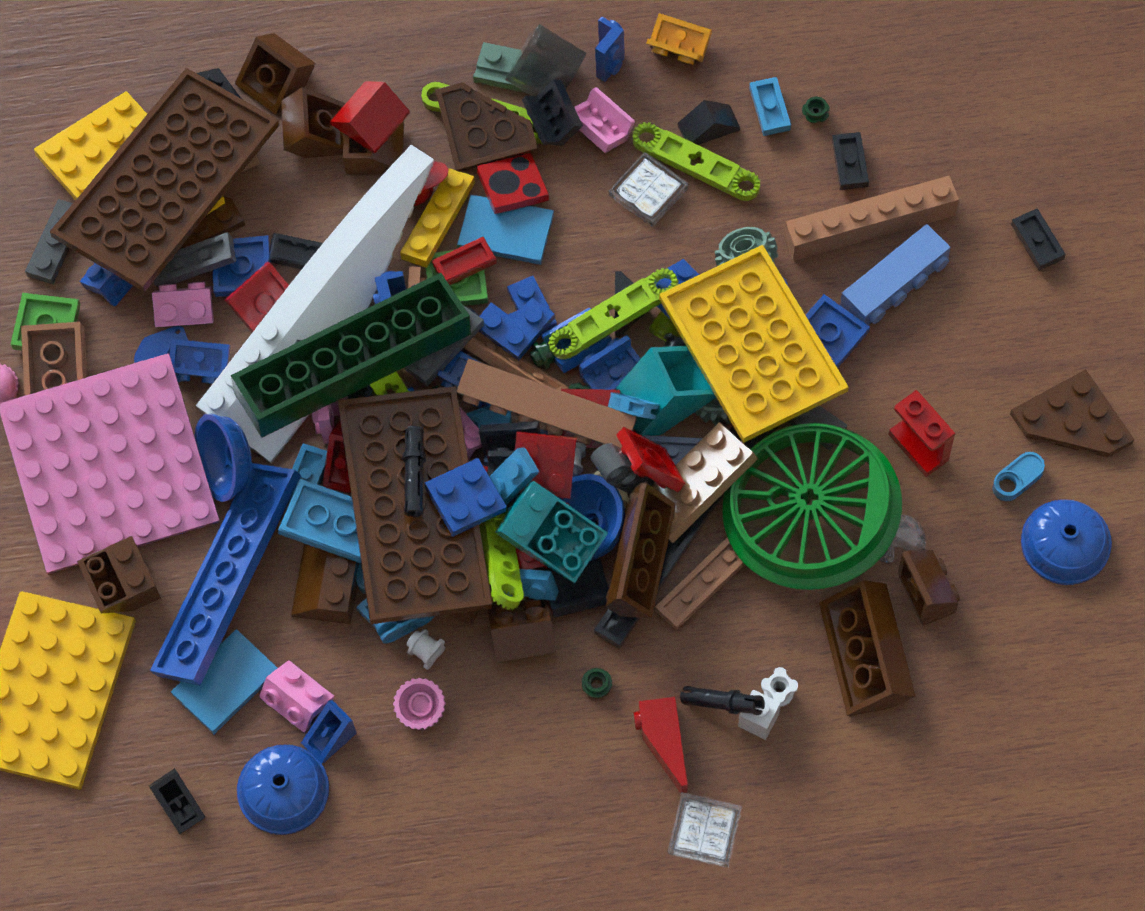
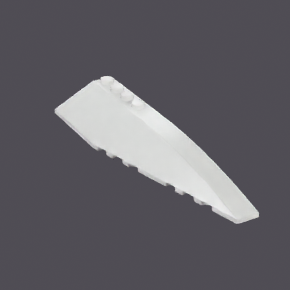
(327, 289)

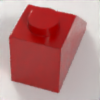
(336, 467)

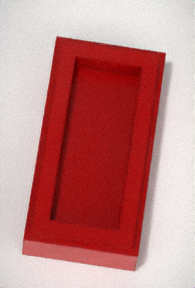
(465, 261)

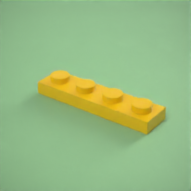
(437, 218)

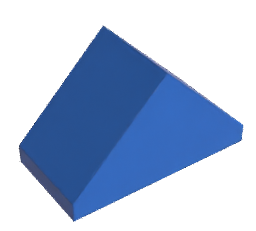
(329, 732)

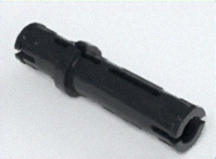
(414, 458)
(730, 701)

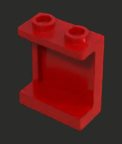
(922, 433)

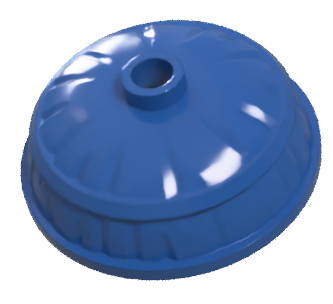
(223, 455)
(600, 503)
(1061, 556)
(288, 806)

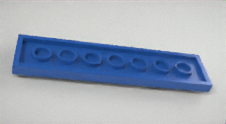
(225, 575)

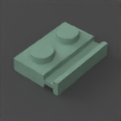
(495, 65)

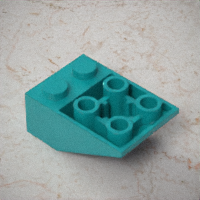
(551, 531)

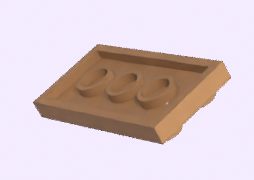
(707, 474)

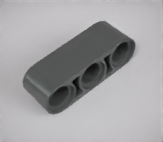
(616, 468)

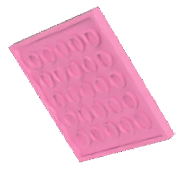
(108, 462)

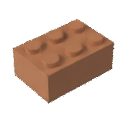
(53, 355)

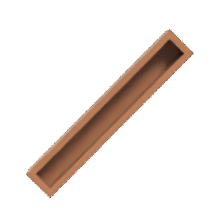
(871, 218)
(542, 403)

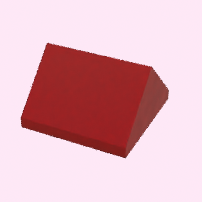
(371, 115)

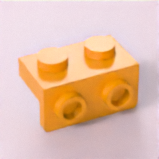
(679, 38)

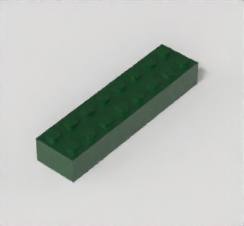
(351, 354)

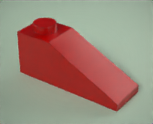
(662, 735)

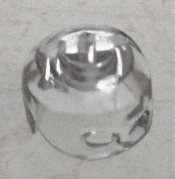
(908, 536)

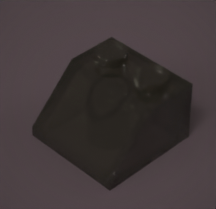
(542, 59)

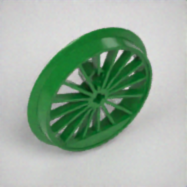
(879, 523)

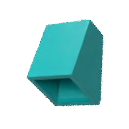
(672, 381)

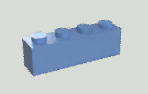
(896, 276)

